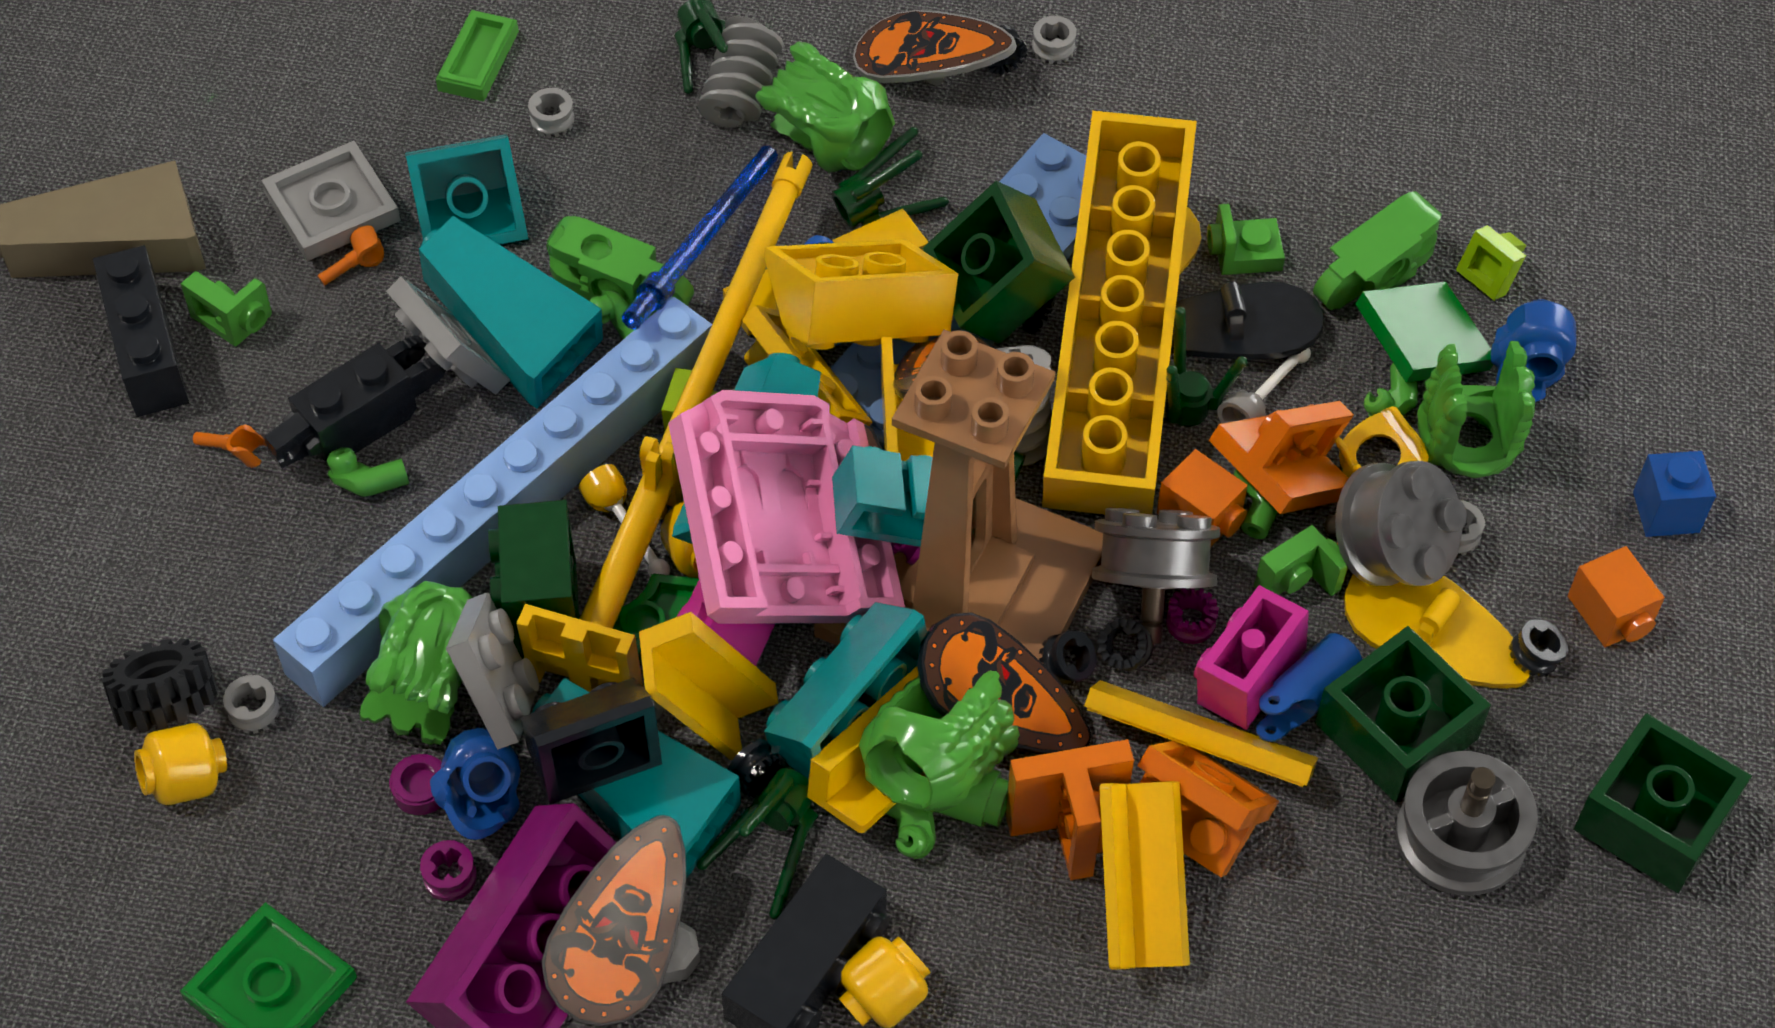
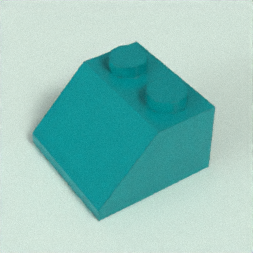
(471, 183)

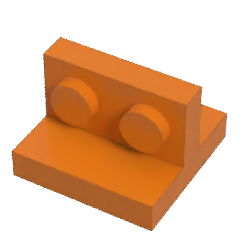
(1287, 454)
(1065, 794)
(1216, 803)

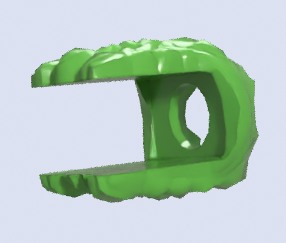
(828, 110)
(1501, 408)
(413, 673)
(949, 749)

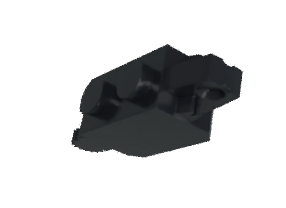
(355, 402)

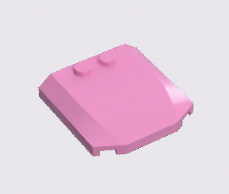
(770, 525)

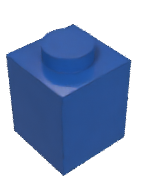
(1674, 493)

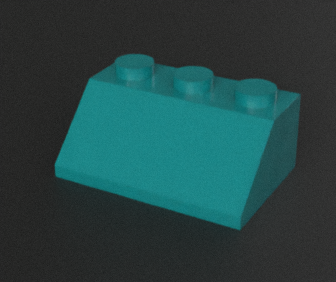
(838, 689)

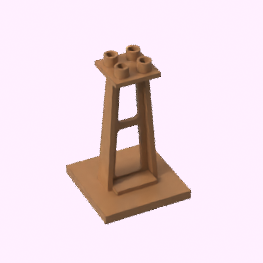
(978, 540)

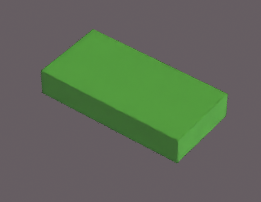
(477, 55)

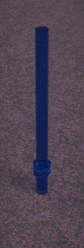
(659, 286)

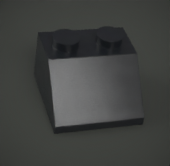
(593, 739)

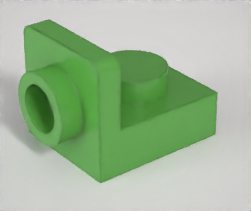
(1245, 244)
(224, 312)
(1298, 560)

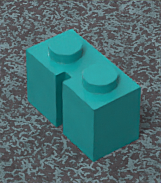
(881, 495)

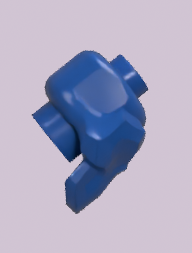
(1546, 334)
(477, 784)

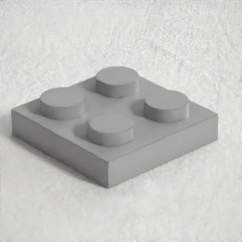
(330, 199)
(448, 339)
(492, 669)

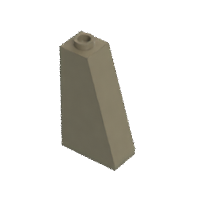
(72, 225)

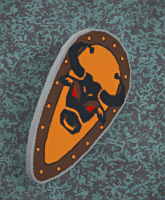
(929, 47)

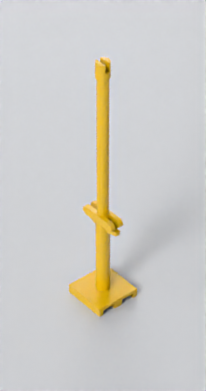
(589, 646)

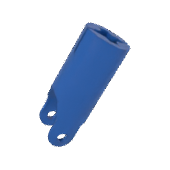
(1301, 686)

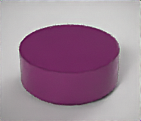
(411, 784)

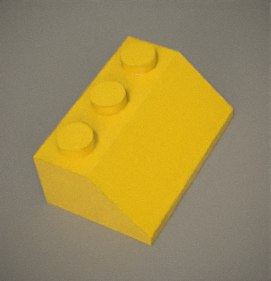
(861, 292)

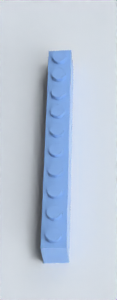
(536, 464)

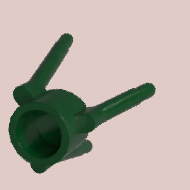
(699, 28)
(860, 195)
(1189, 391)
(779, 806)

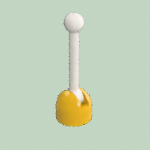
(606, 492)

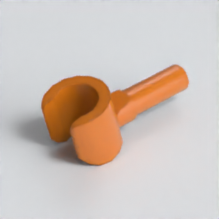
(366, 252)
(239, 443)

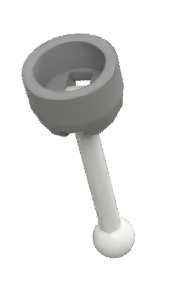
(1249, 405)

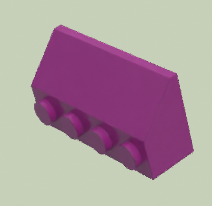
(493, 957)

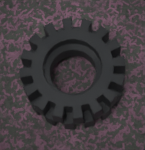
(159, 684)

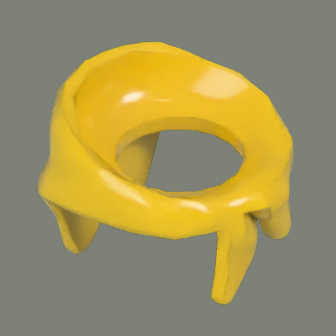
(1386, 424)

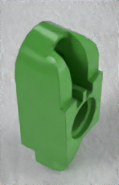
(1381, 251)
(599, 259)

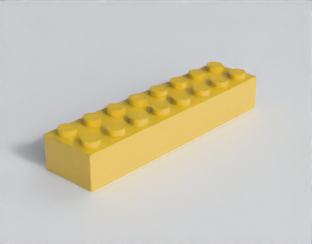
(1119, 315)

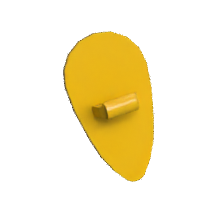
(1445, 619)

